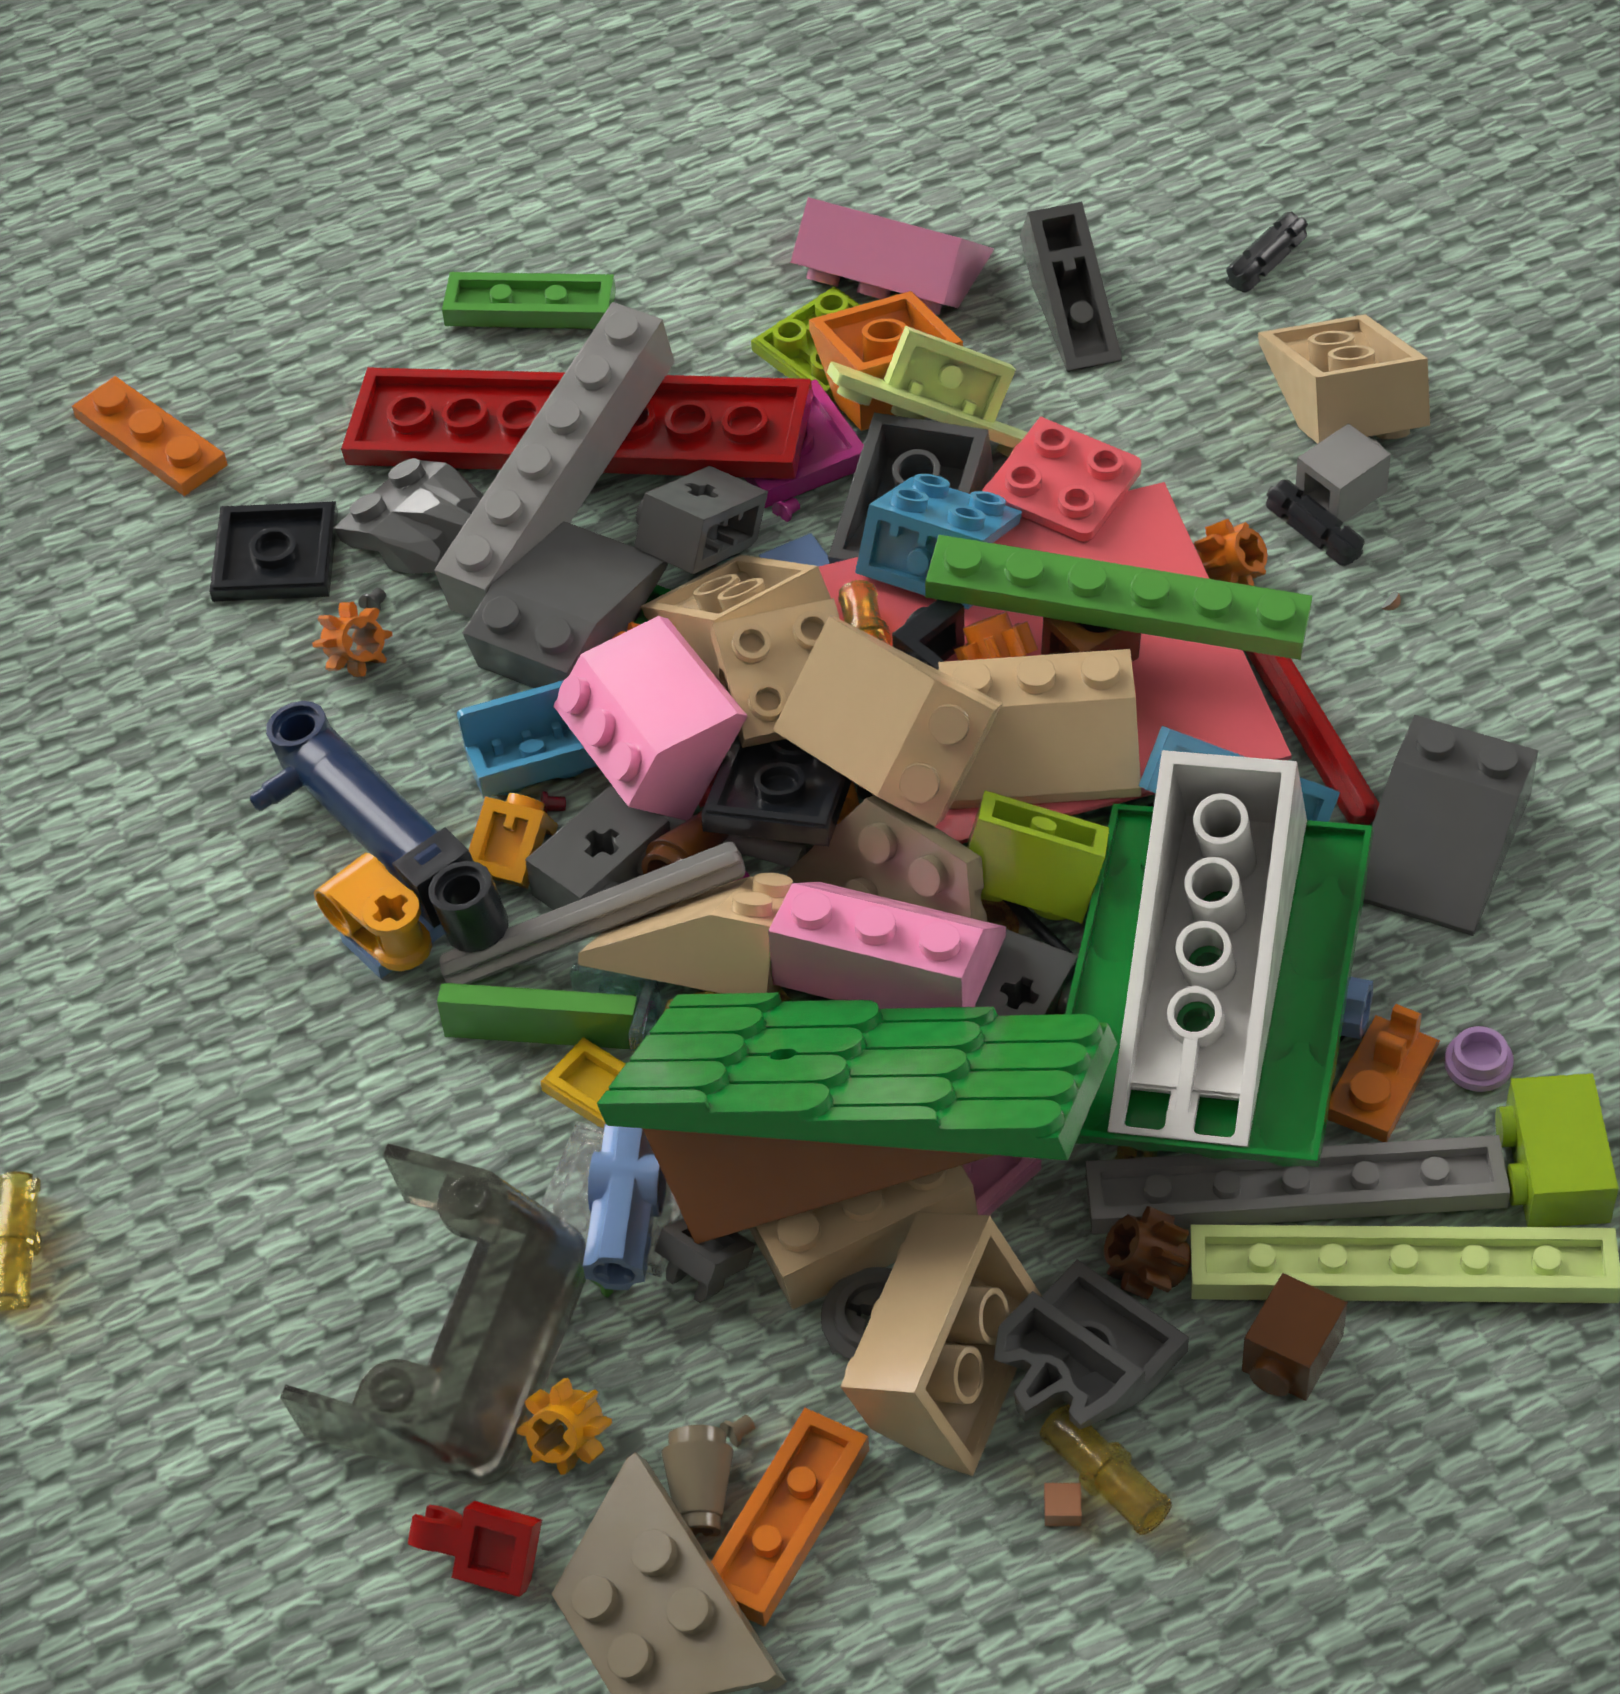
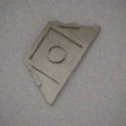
(897, 858)
(654, 1601)

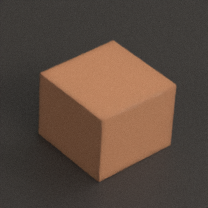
(1062, 1504)

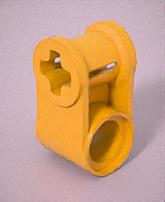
(376, 913)

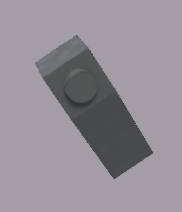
(1070, 285)

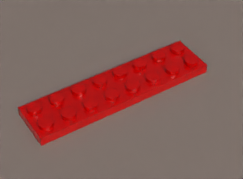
(481, 415)

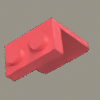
(1065, 479)

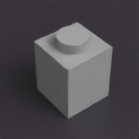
(1344, 472)

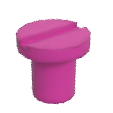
(786, 509)

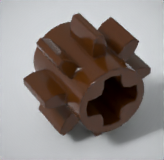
(1147, 1252)

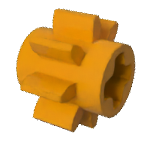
(581, 1416)

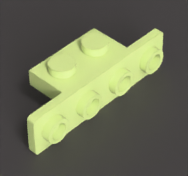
(938, 383)

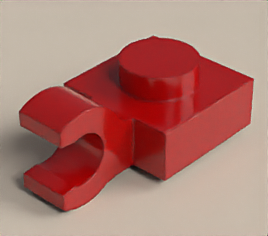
(488, 1544)

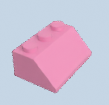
(886, 255)
(651, 717)
(879, 949)

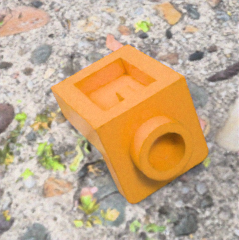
(508, 835)

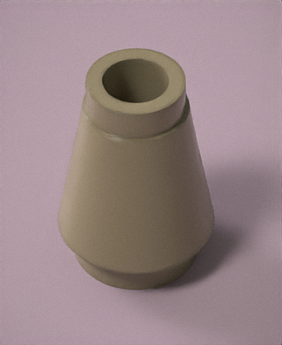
(698, 1475)

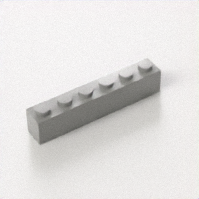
(559, 453)

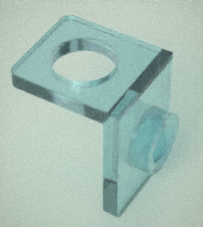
(647, 992)

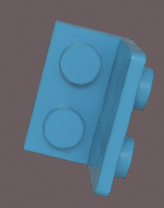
(907, 521)

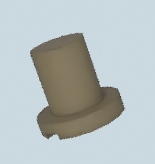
(738, 1429)

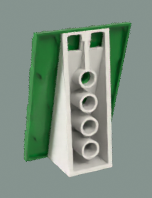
(1221, 963)

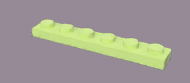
(1408, 1262)

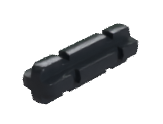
(1266, 252)
(1315, 522)

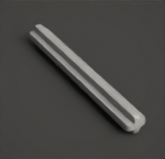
(597, 913)

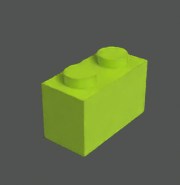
(1037, 856)
(1558, 1151)

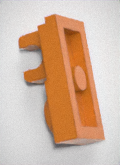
(1382, 1074)

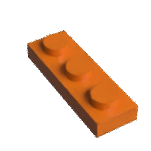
(150, 435)
(788, 1512)

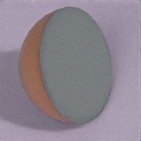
(1392, 602)

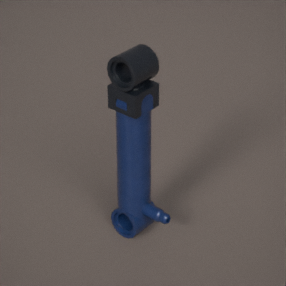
(425, 860)

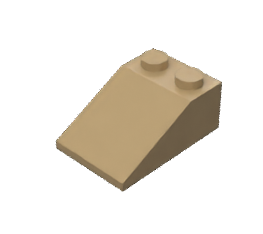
(1350, 375)
(734, 591)
(887, 720)
(702, 942)

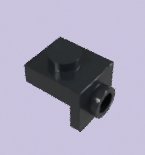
(932, 632)

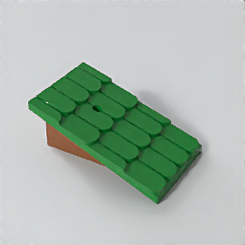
(822, 1101)

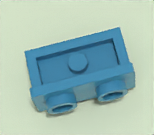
(520, 742)

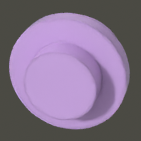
(1479, 1059)

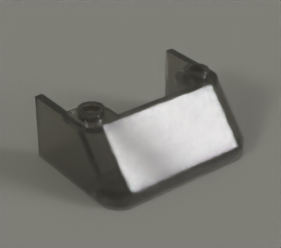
(494, 1346)

